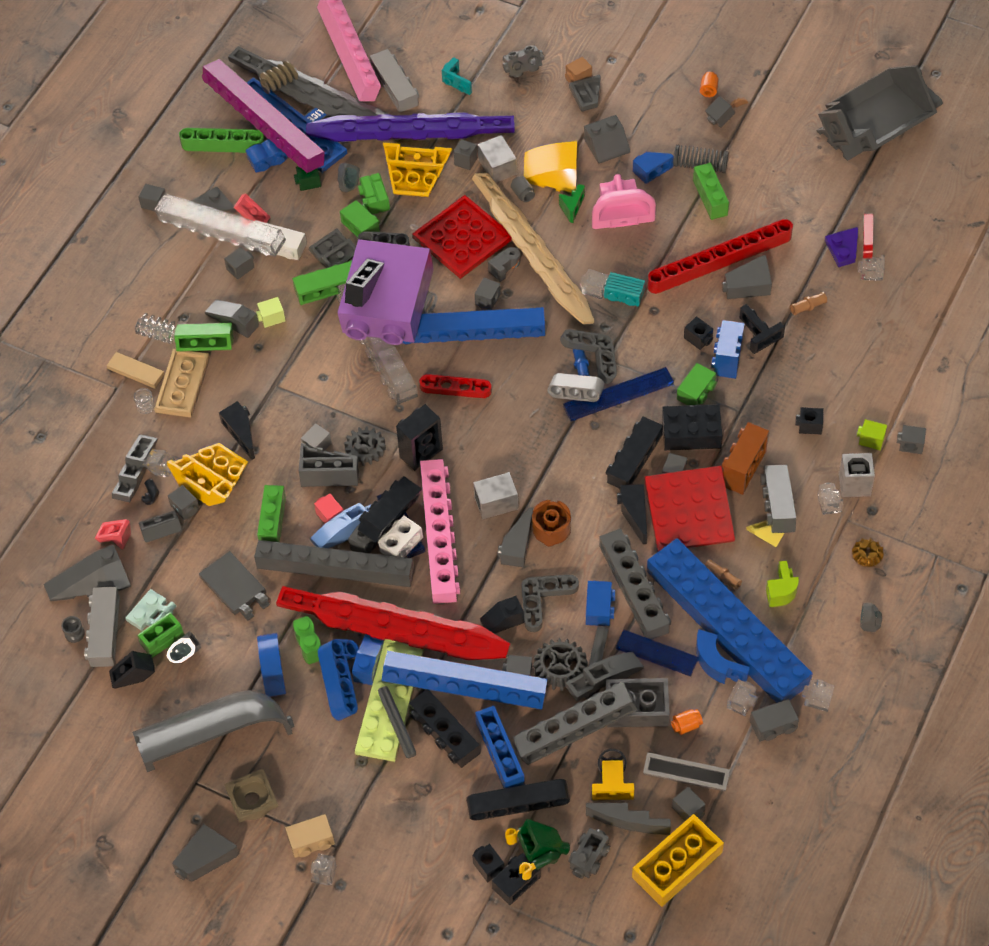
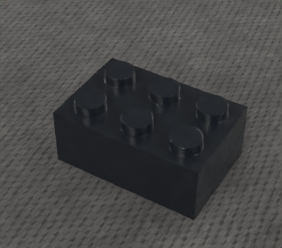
(692, 427)
(419, 436)

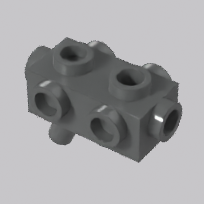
(520, 61)
(585, 860)

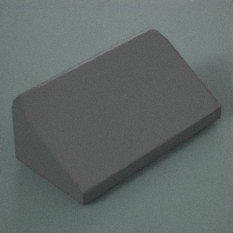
(160, 526)

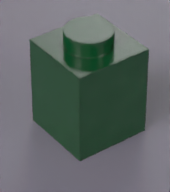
(307, 180)

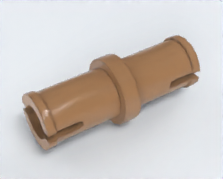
(808, 303)
(724, 575)

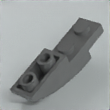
(595, 675)

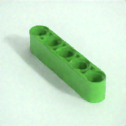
(219, 139)

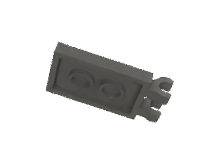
(234, 585)

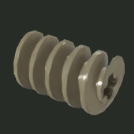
(278, 75)

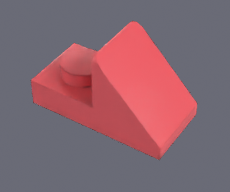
(250, 209)
(114, 531)

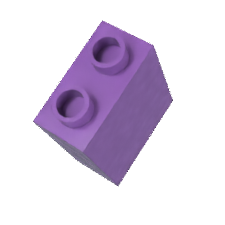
(397, 297)

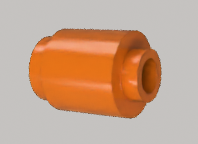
(709, 84)
(686, 721)

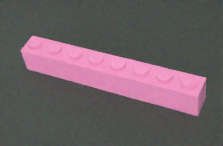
(349, 49)

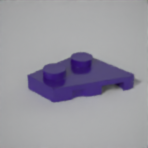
(843, 246)

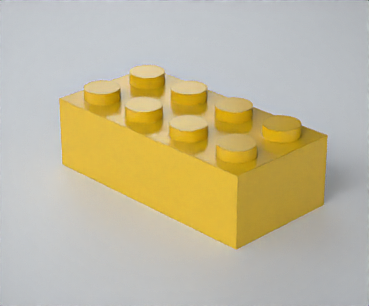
(677, 860)

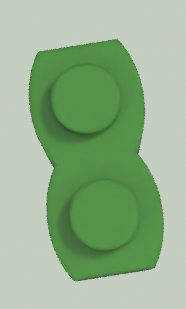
(307, 639)

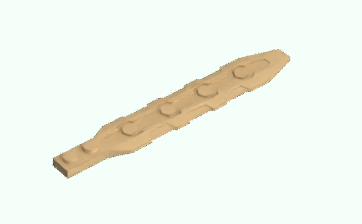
(534, 249)

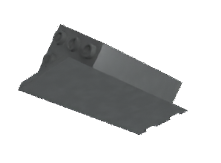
(878, 111)

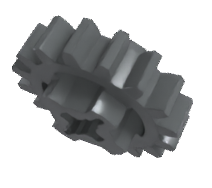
(365, 444)

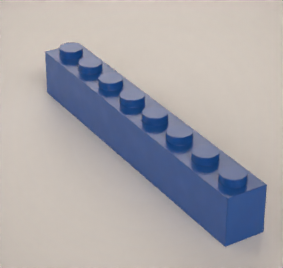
(480, 325)
(464, 679)

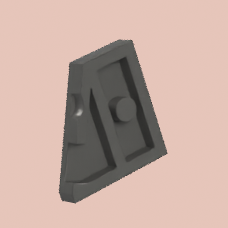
(586, 92)

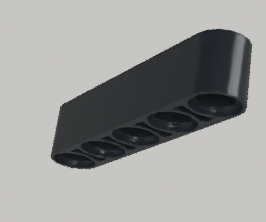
(518, 799)

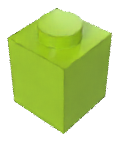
(872, 434)

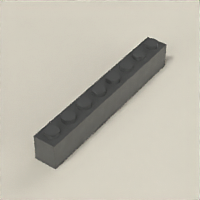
(334, 563)

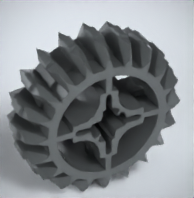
(561, 656)

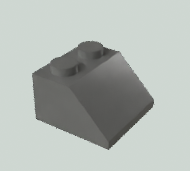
(606, 139)

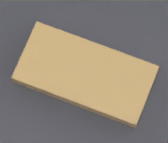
(182, 383)

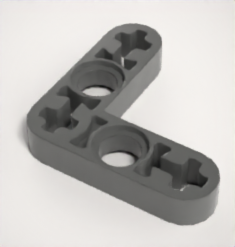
(600, 344)
(539, 590)

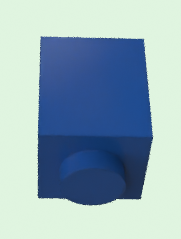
(651, 165)

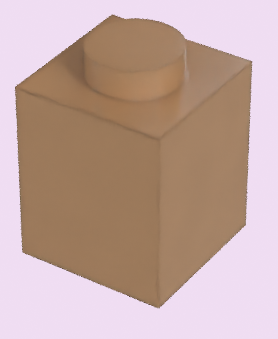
(578, 70)

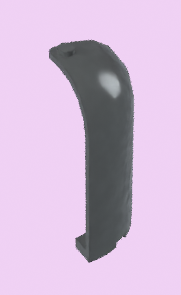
(206, 724)

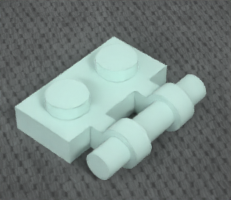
(147, 608)

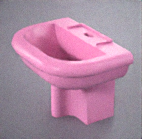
(622, 205)

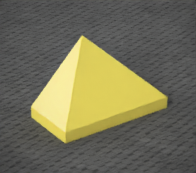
(764, 532)

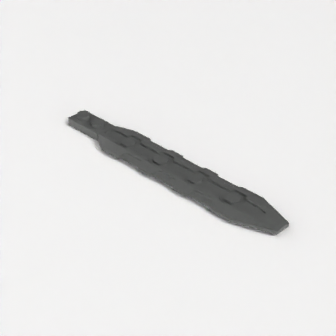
(307, 89)

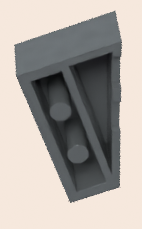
(327, 468)

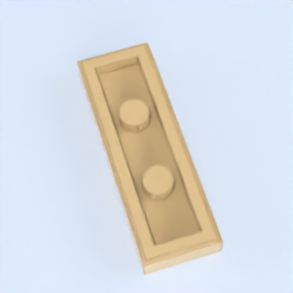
(135, 370)

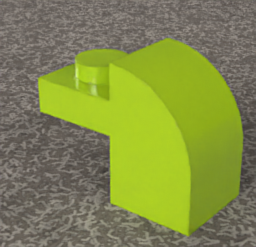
(782, 590)

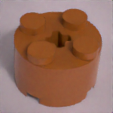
(551, 522)

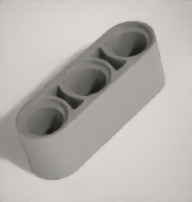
(576, 387)

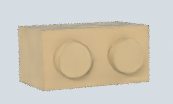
(310, 836)

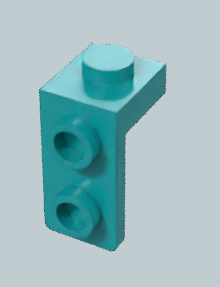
(450, 77)

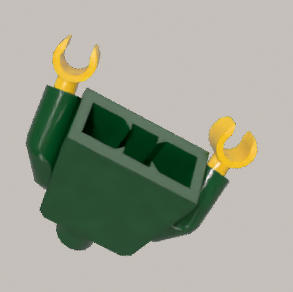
(540, 843)

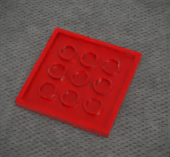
(462, 236)
(689, 507)

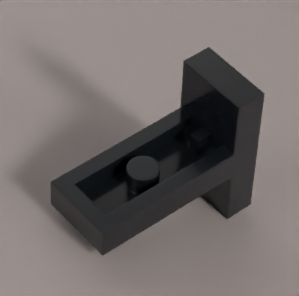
(763, 335)

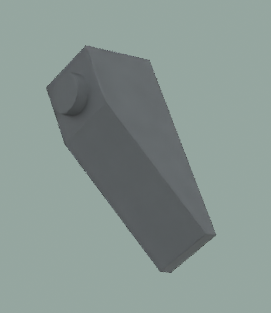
(242, 318)
(516, 541)

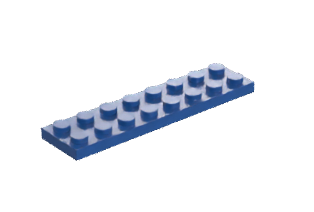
(332, 150)

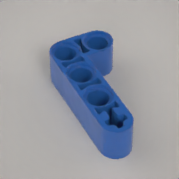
(337, 678)

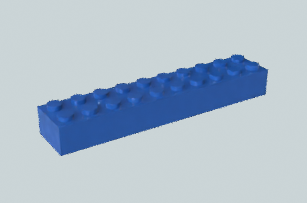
(725, 615)

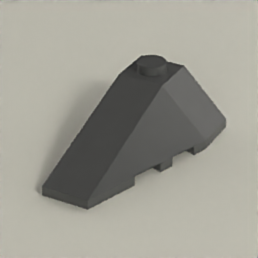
(96, 570)

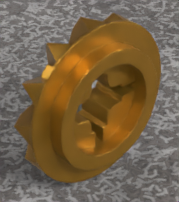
(859, 553)

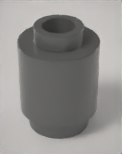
(522, 189)

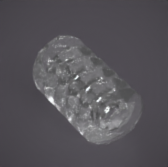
(156, 329)

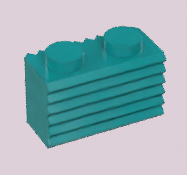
(624, 289)

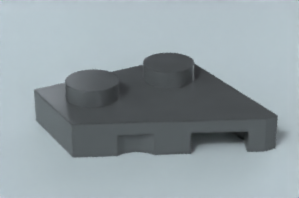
(215, 199)

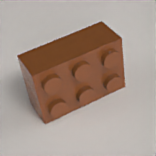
(745, 457)

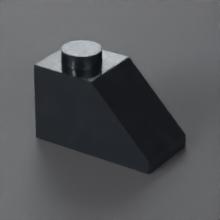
(503, 615)
(132, 669)

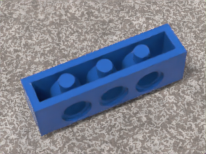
(499, 748)

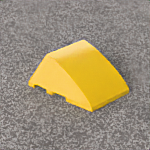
(552, 166)
(414, 169)
(209, 473)

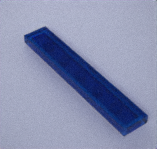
(620, 393)

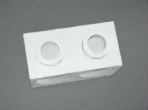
(404, 541)

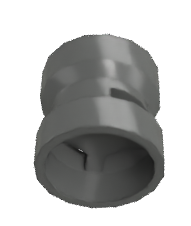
(72, 629)

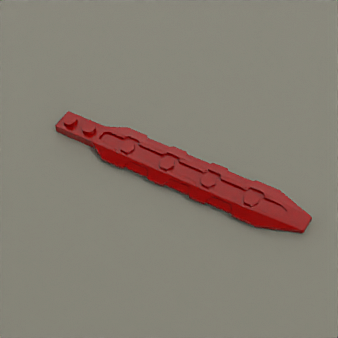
(397, 624)

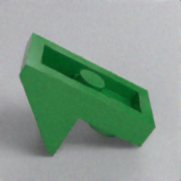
(571, 204)

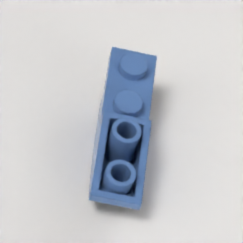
(339, 527)

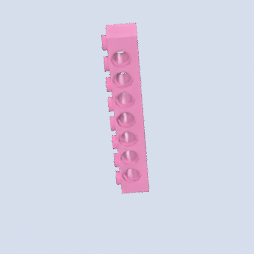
(441, 591)

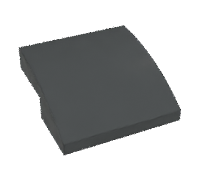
(333, 249)

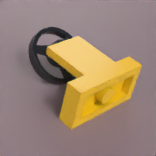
(612, 779)

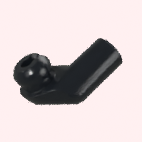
(152, 493)

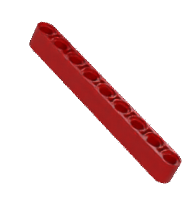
(719, 256)

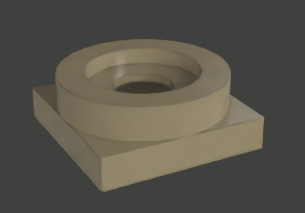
(254, 782)

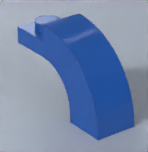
(714, 663)
(271, 664)

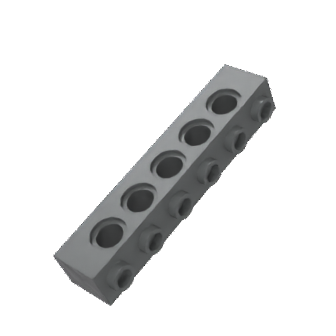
(650, 626)
(585, 723)

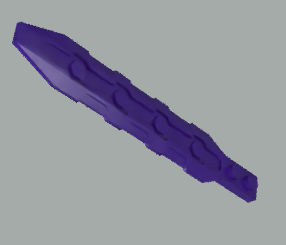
(413, 126)

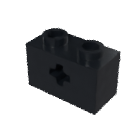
(513, 888)

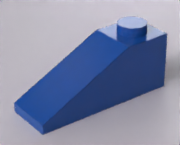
(367, 660)

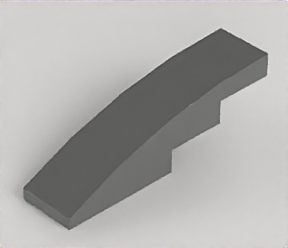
(133, 470)
(619, 816)

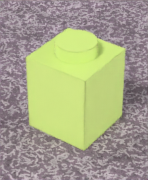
(270, 312)

